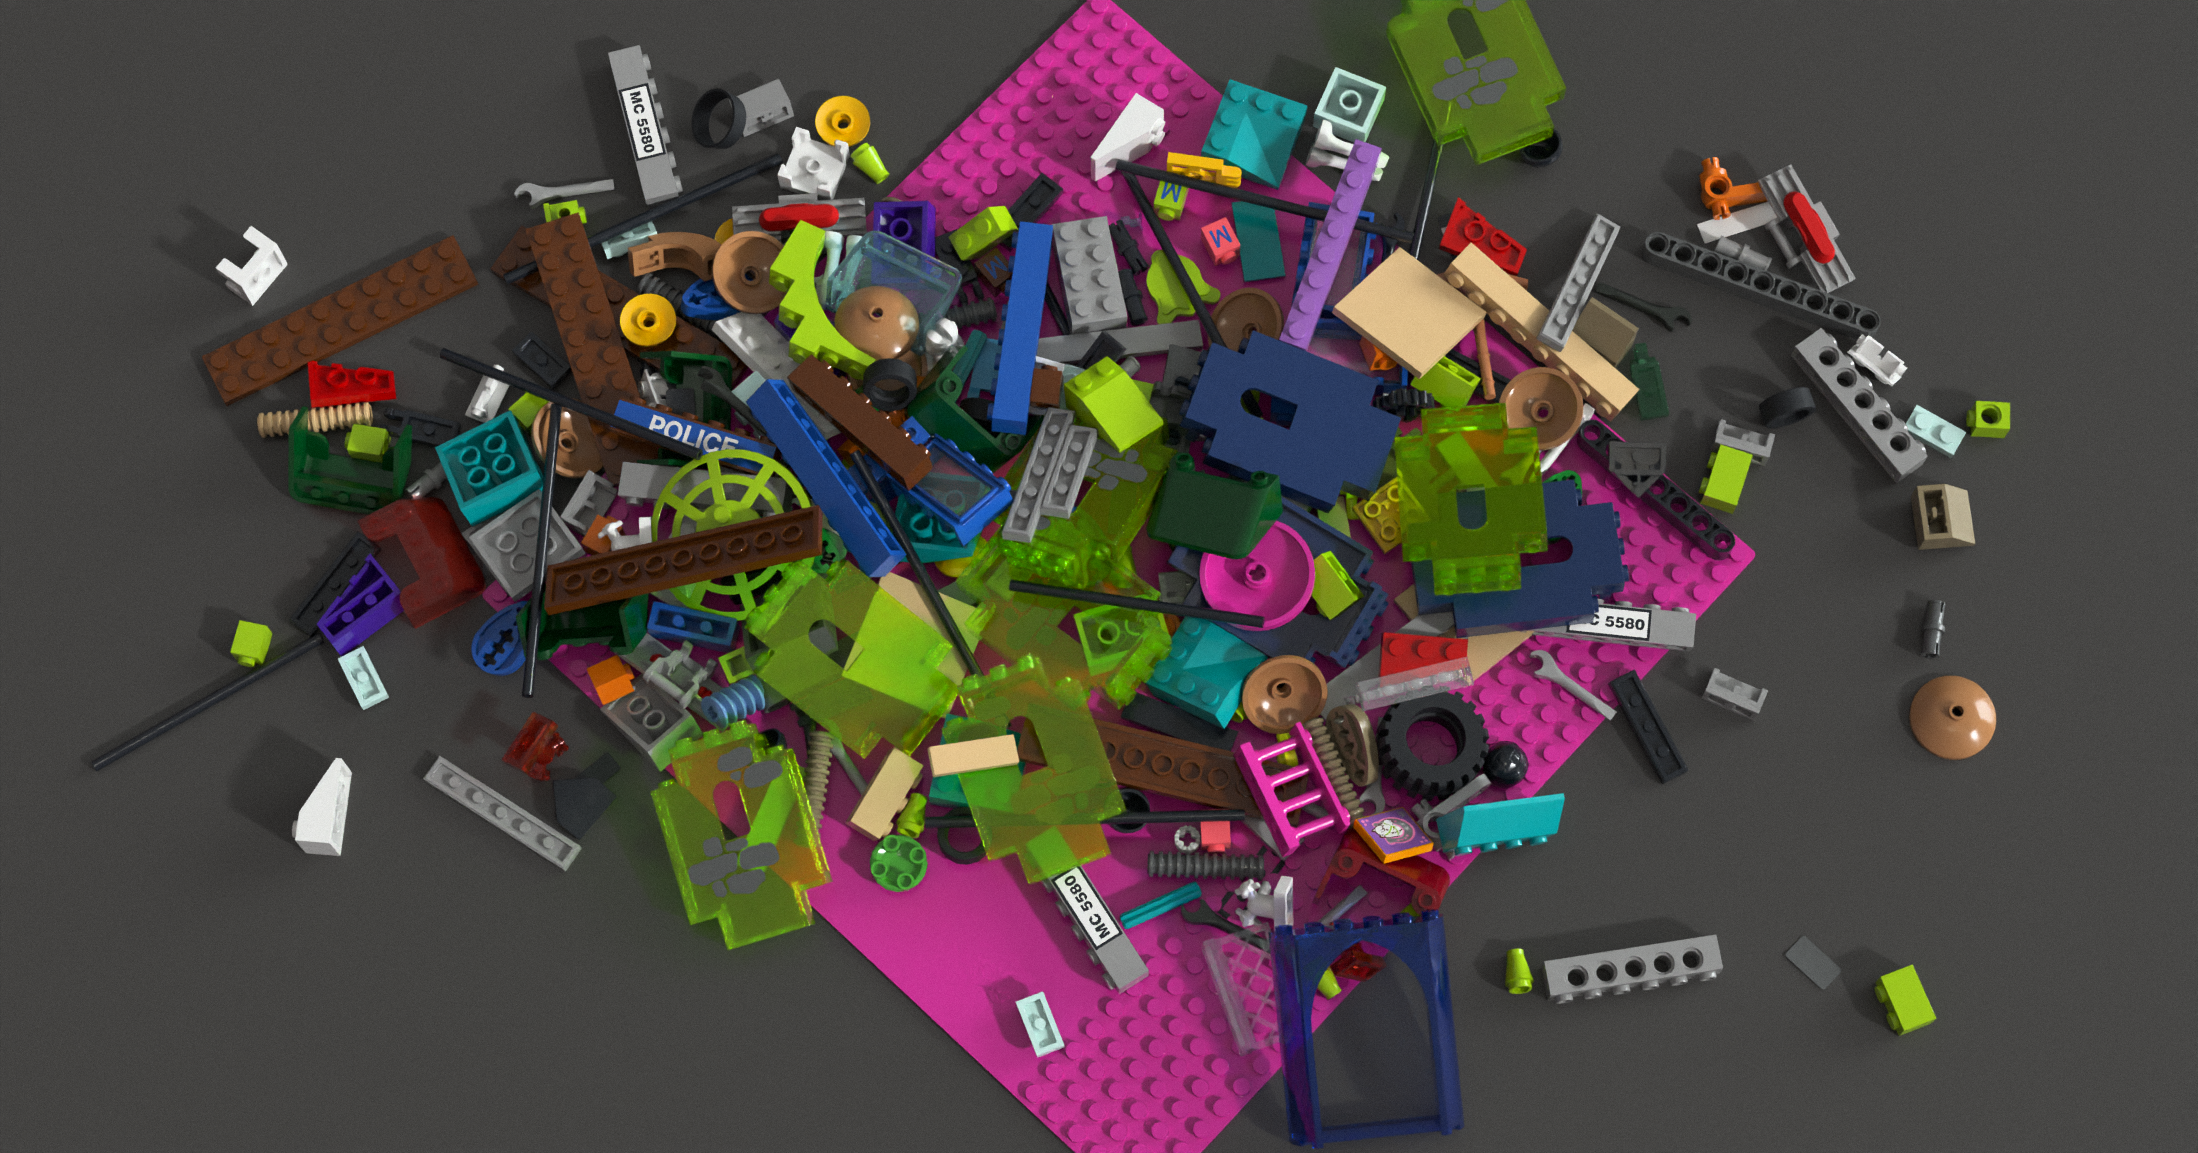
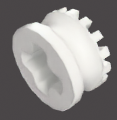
(1194, 835)

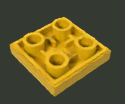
(1382, 516)

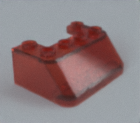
(437, 552)

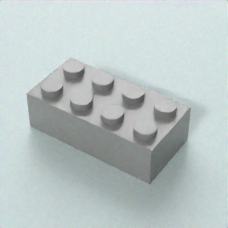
(1088, 276)

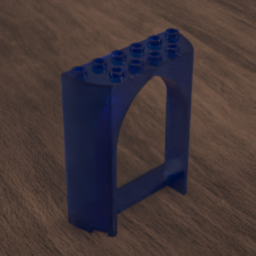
(1298, 965)

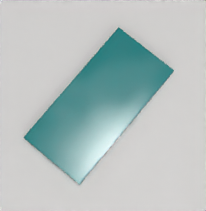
(1259, 241)

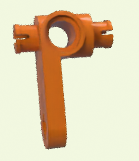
(1732, 195)

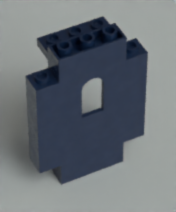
(1333, 436)
(1549, 592)
(1306, 633)

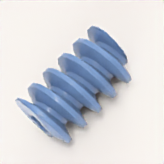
(734, 702)

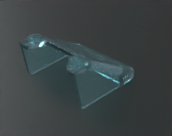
(896, 265)

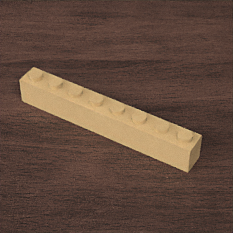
(1523, 317)

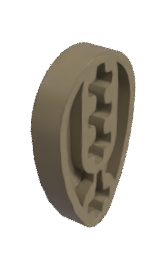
(1354, 742)

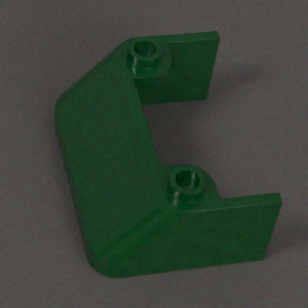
(682, 370)
(938, 413)
(341, 480)

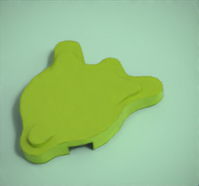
(1168, 292)

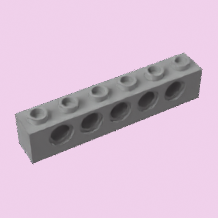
(1896, 463)
(1703, 949)

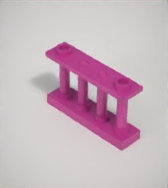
(1275, 811)

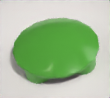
(898, 863)

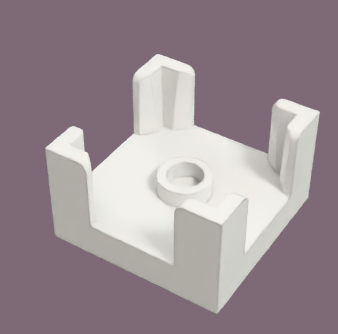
(814, 166)
(258, 272)

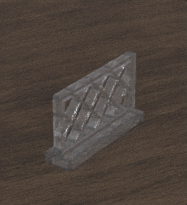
(1412, 684)
(1228, 991)

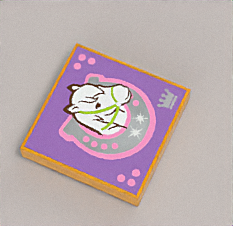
(1393, 835)

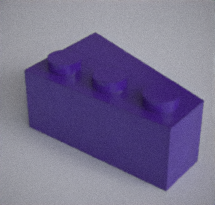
(362, 608)

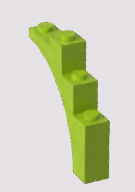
(801, 309)

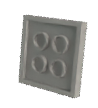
(511, 544)

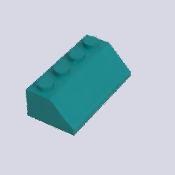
(1500, 824)

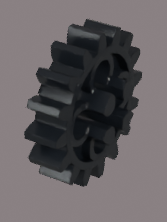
(1405, 403)

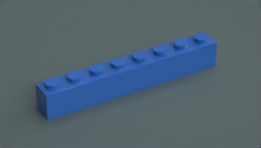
(1022, 328)
(825, 478)

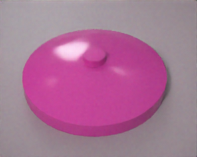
(1267, 583)

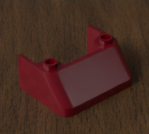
(1427, 877)

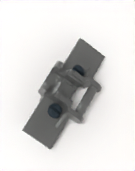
(1171, 392)

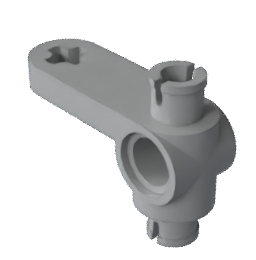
(1459, 799)

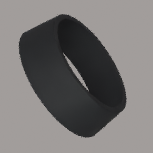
(702, 114)

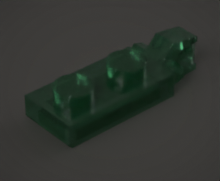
(1648, 379)

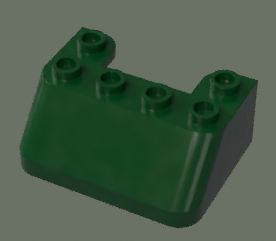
(612, 623)

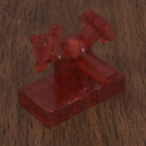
(535, 745)
(1357, 964)

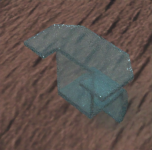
(1133, 222)

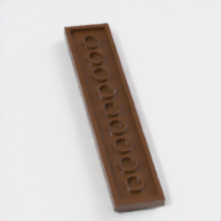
(339, 320)
(588, 333)
(683, 338)
(684, 560)
(1175, 768)

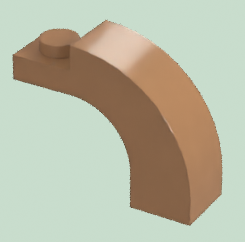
(674, 251)

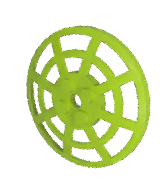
(725, 513)

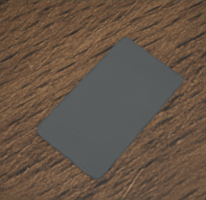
(1813, 962)

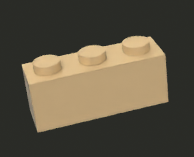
(885, 795)

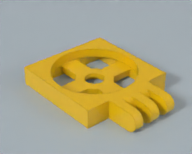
(1224, 175)

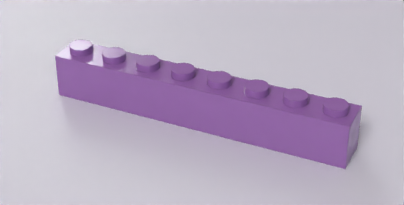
(1331, 245)

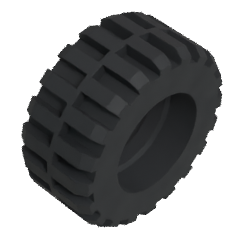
(1421, 777)

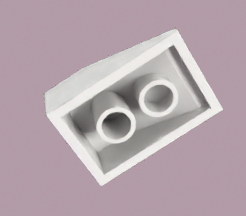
(1130, 136)
(324, 813)

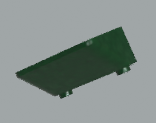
(1214, 511)

